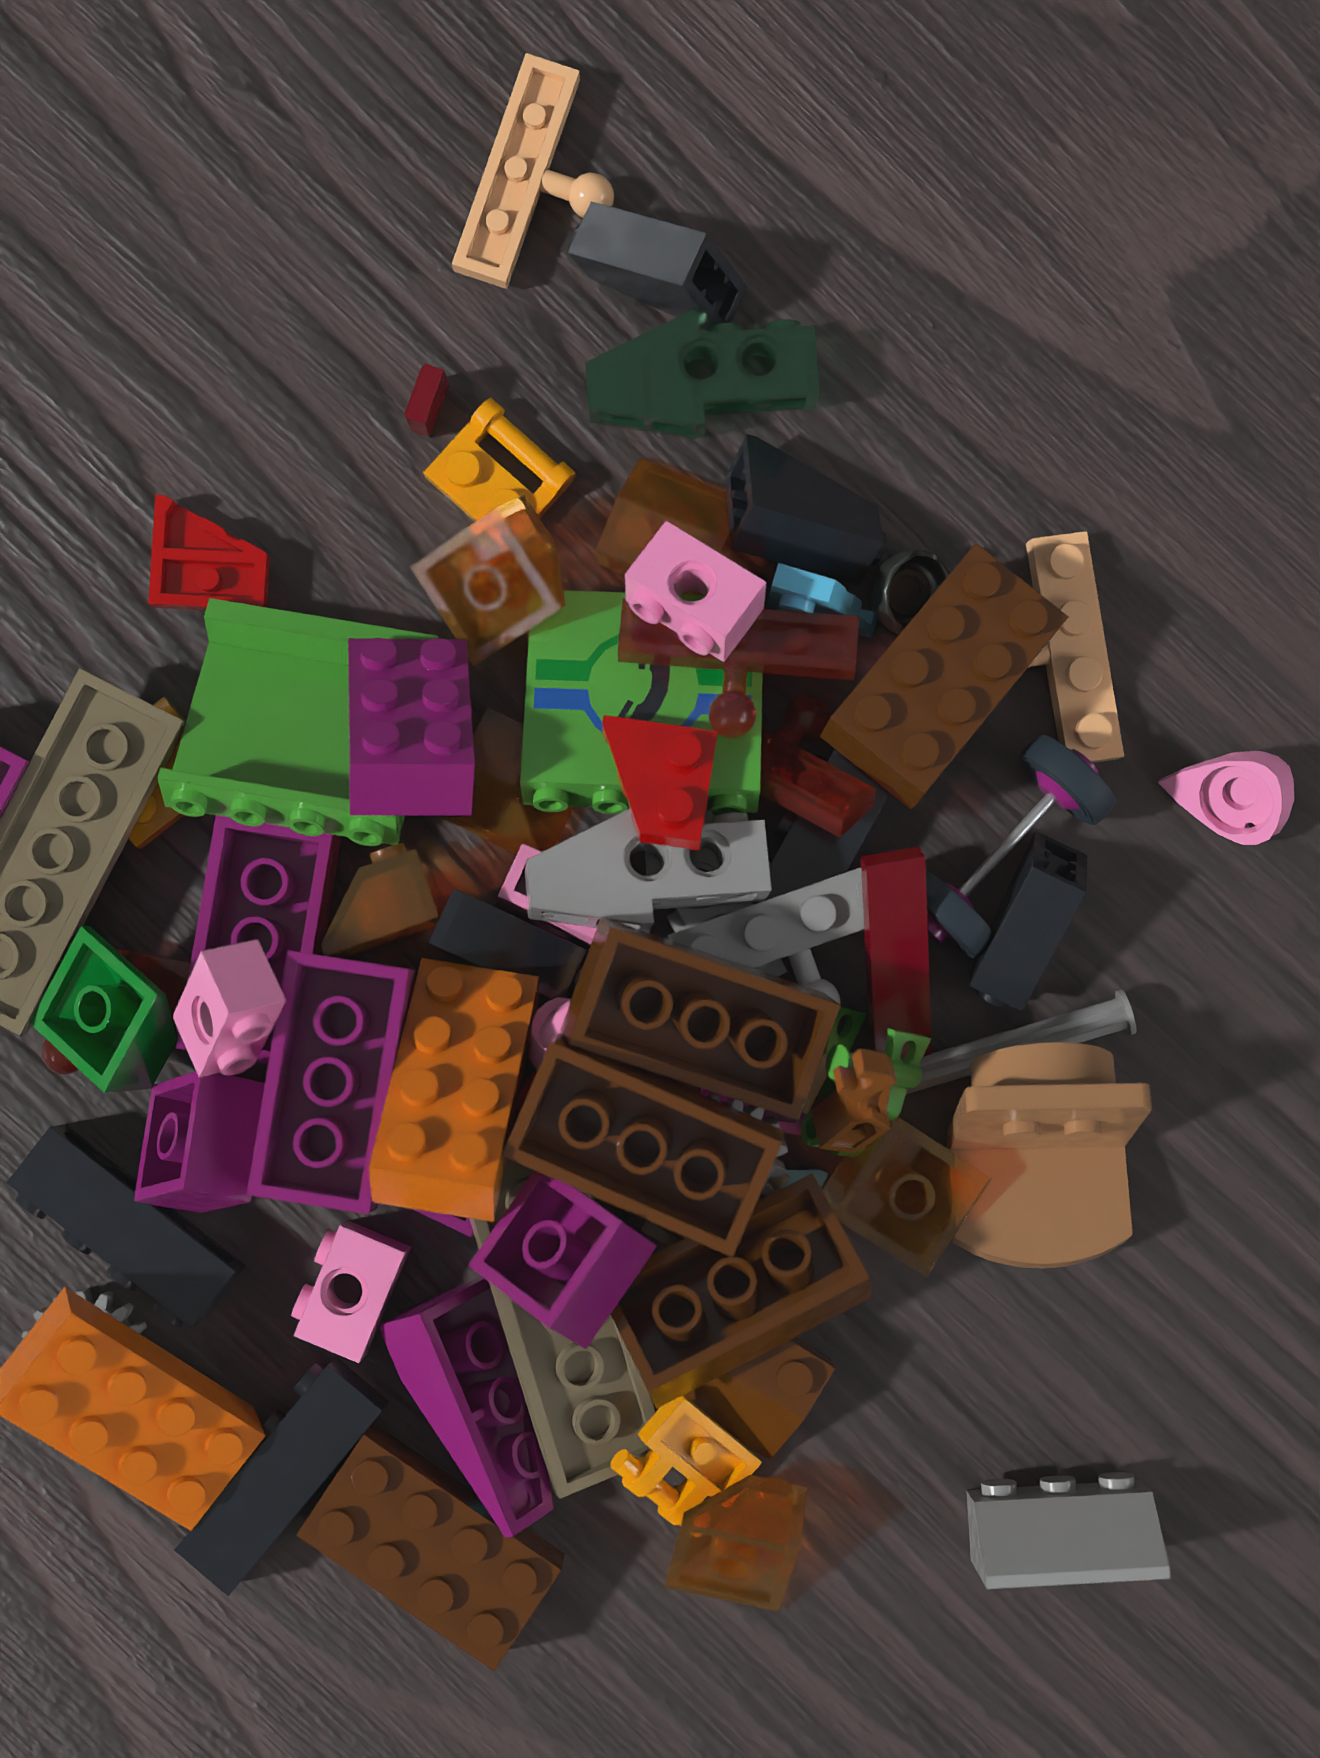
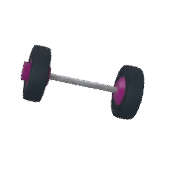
(1067, 781)

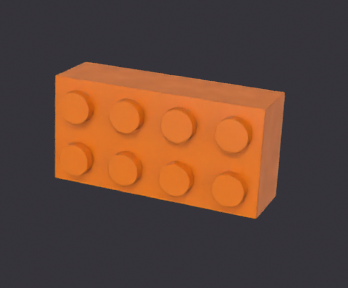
(454, 1090)
(127, 1409)

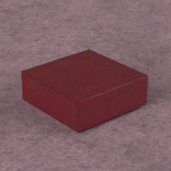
(426, 400)

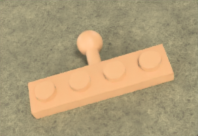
(520, 172)
(1077, 652)

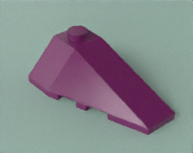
(468, 1388)

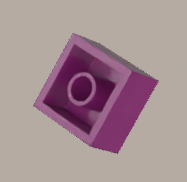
(199, 1142)
(562, 1257)

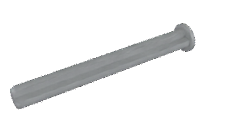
(1066, 1028)

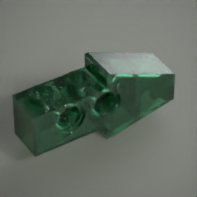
(649, 390)

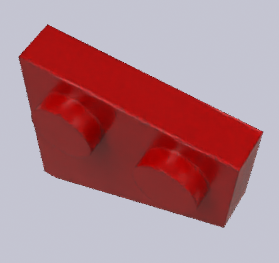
(201, 562)
(664, 777)

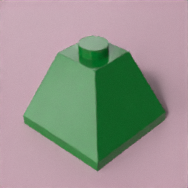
(106, 1016)

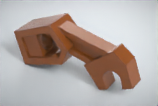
(859, 1105)

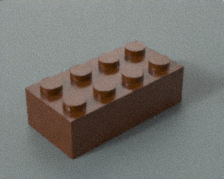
(943, 676)
(699, 1018)
(644, 1144)
(709, 1312)
(431, 1547)

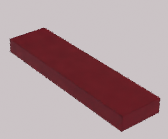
(896, 945)

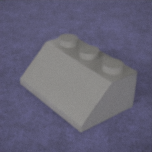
(1065, 1532)

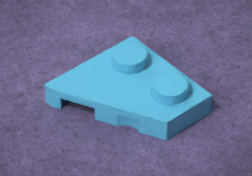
(813, 593)

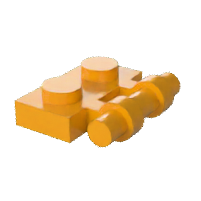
(694, 1445)

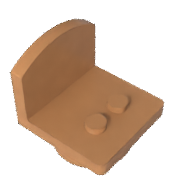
(1054, 1144)

